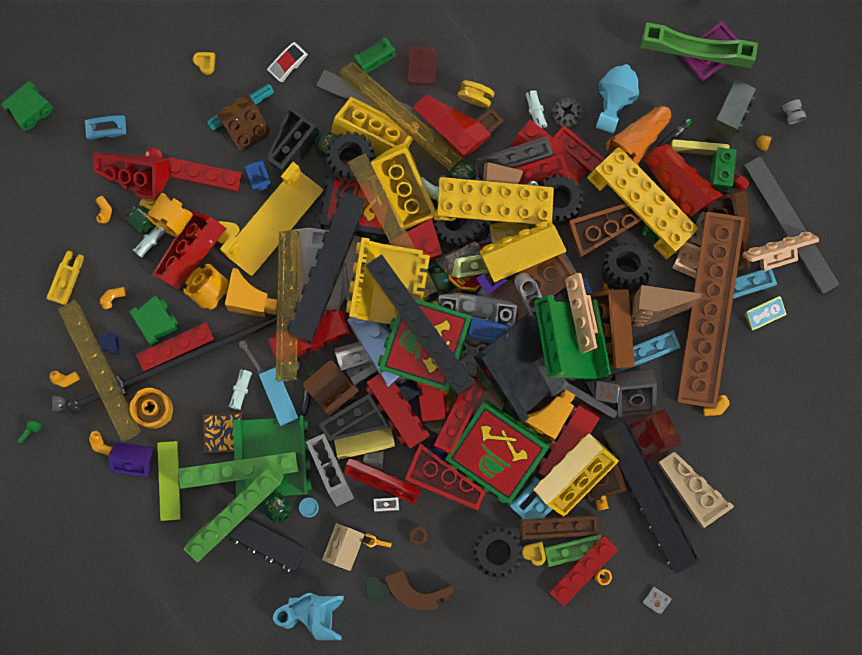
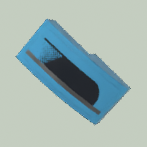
(105, 126)

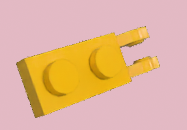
(65, 279)

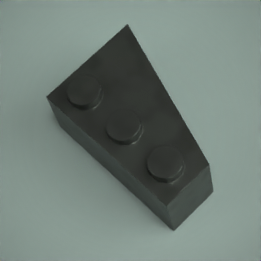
(293, 140)

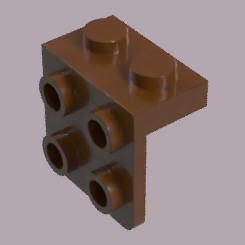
(244, 122)
(330, 387)

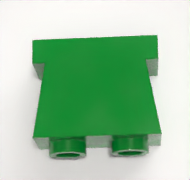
(27, 106)
(722, 169)
(154, 320)

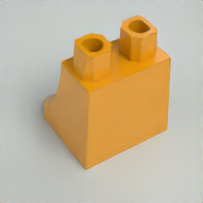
(247, 299)
(551, 419)

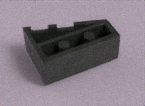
(731, 113)
(353, 420)

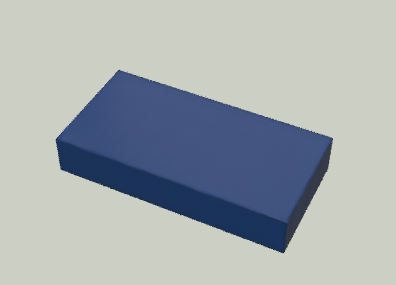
(486, 329)

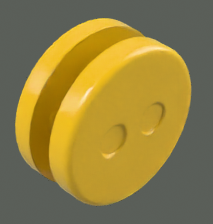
(475, 94)

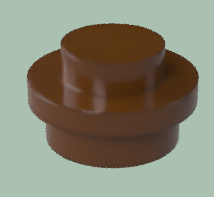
(418, 536)

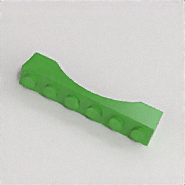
(730, 52)
(236, 470)
(234, 513)

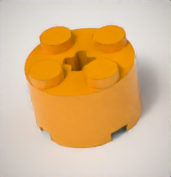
(169, 215)
(206, 286)
(142, 402)

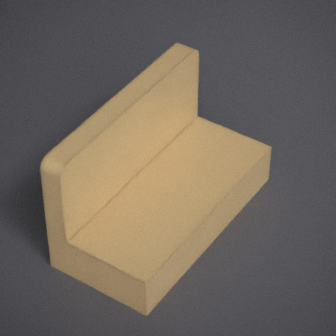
(343, 547)

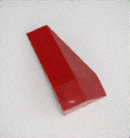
(455, 128)
(532, 132)
(140, 174)

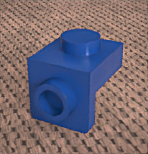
(258, 175)

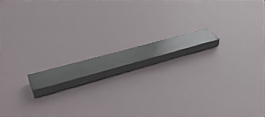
(343, 89)
(790, 224)

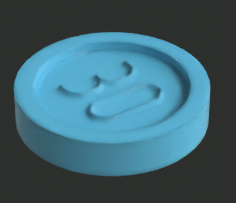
(308, 507)

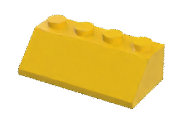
(372, 123)
(404, 185)
(522, 250)
(575, 475)

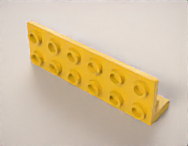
(645, 200)
(493, 201)
(277, 214)

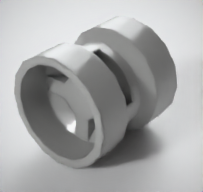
(794, 111)

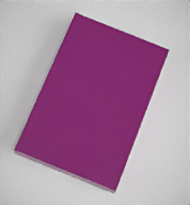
(703, 68)

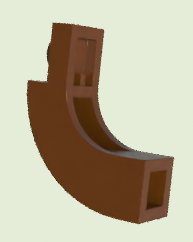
(409, 597)

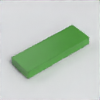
(569, 551)

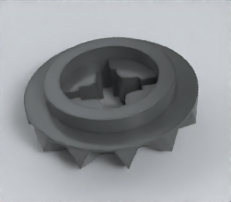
(570, 119)

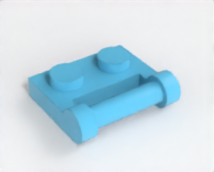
(536, 508)

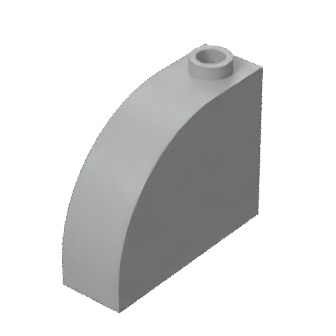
(330, 470)

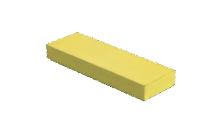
(695, 147)
(364, 443)

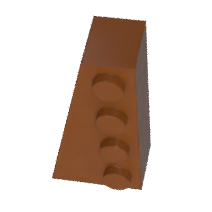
(599, 227)
(616, 325)

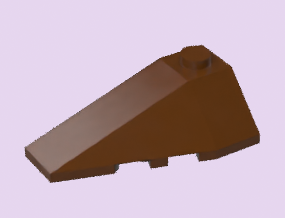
(735, 205)

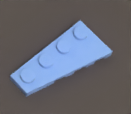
(372, 338)

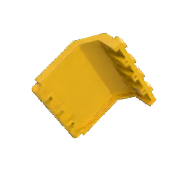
(368, 299)

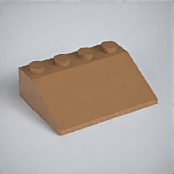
(656, 304)

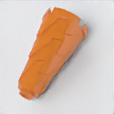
(640, 135)

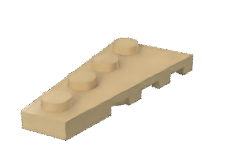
(699, 497)

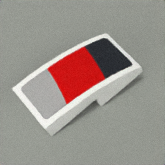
(287, 61)

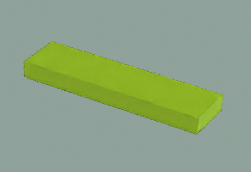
(169, 481)

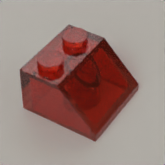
(655, 434)

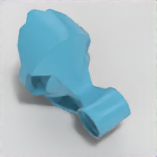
(618, 89)
(313, 611)

